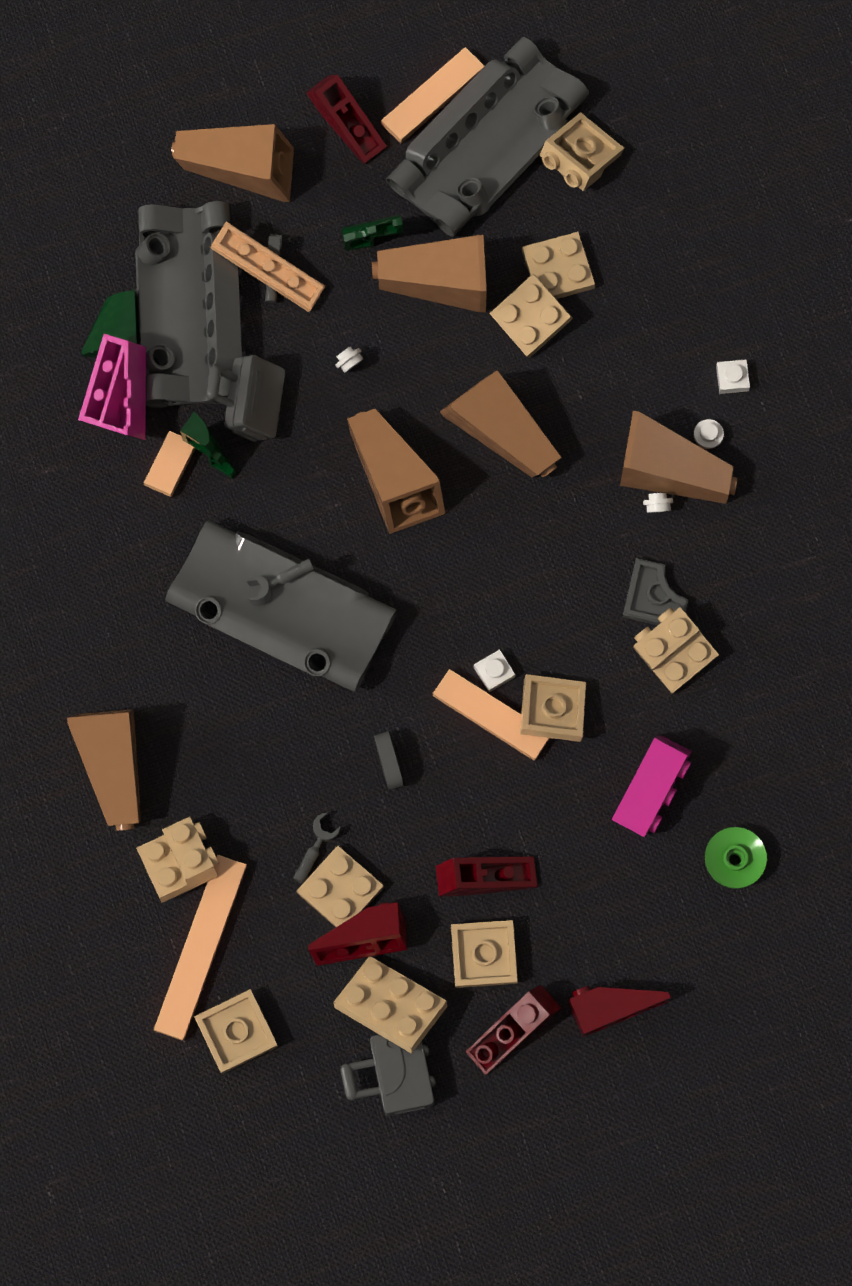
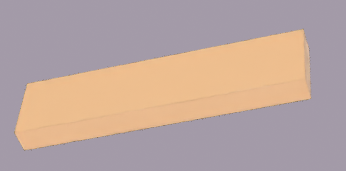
(432, 95)
(267, 266)
(487, 713)

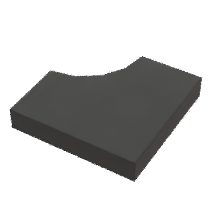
(650, 593)

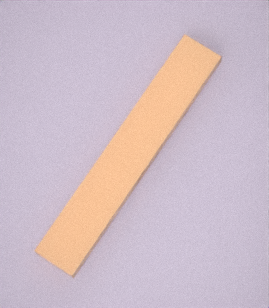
(200, 949)

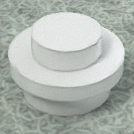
(349, 359)
(708, 434)
(658, 503)

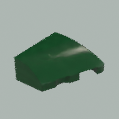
(363, 234)
(115, 319)
(198, 436)

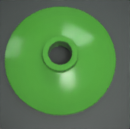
(735, 842)

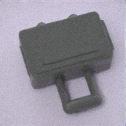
(252, 396)
(400, 1076)

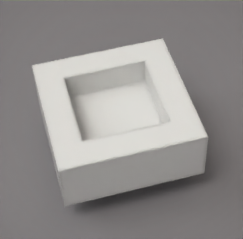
(732, 376)
(494, 671)

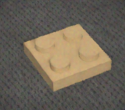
(560, 265)
(531, 315)
(553, 708)
(340, 888)
(484, 954)
(236, 1031)

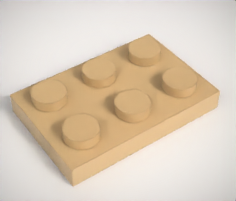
(390, 1004)

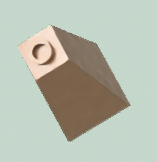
(242, 156)
(438, 272)
(503, 424)
(673, 465)
(398, 477)
(110, 759)

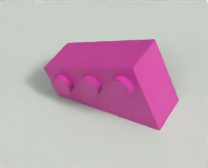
(117, 388)
(652, 786)

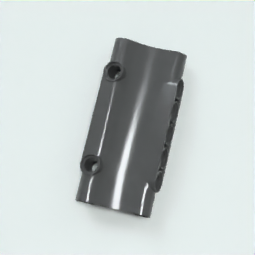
(486, 137)
(185, 302)
(300, 618)

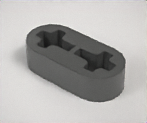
(388, 760)

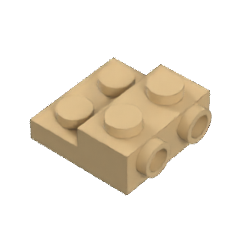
(580, 152)
(674, 649)
(178, 859)

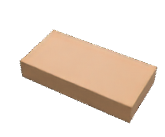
(169, 464)

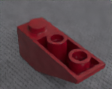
(513, 1029)

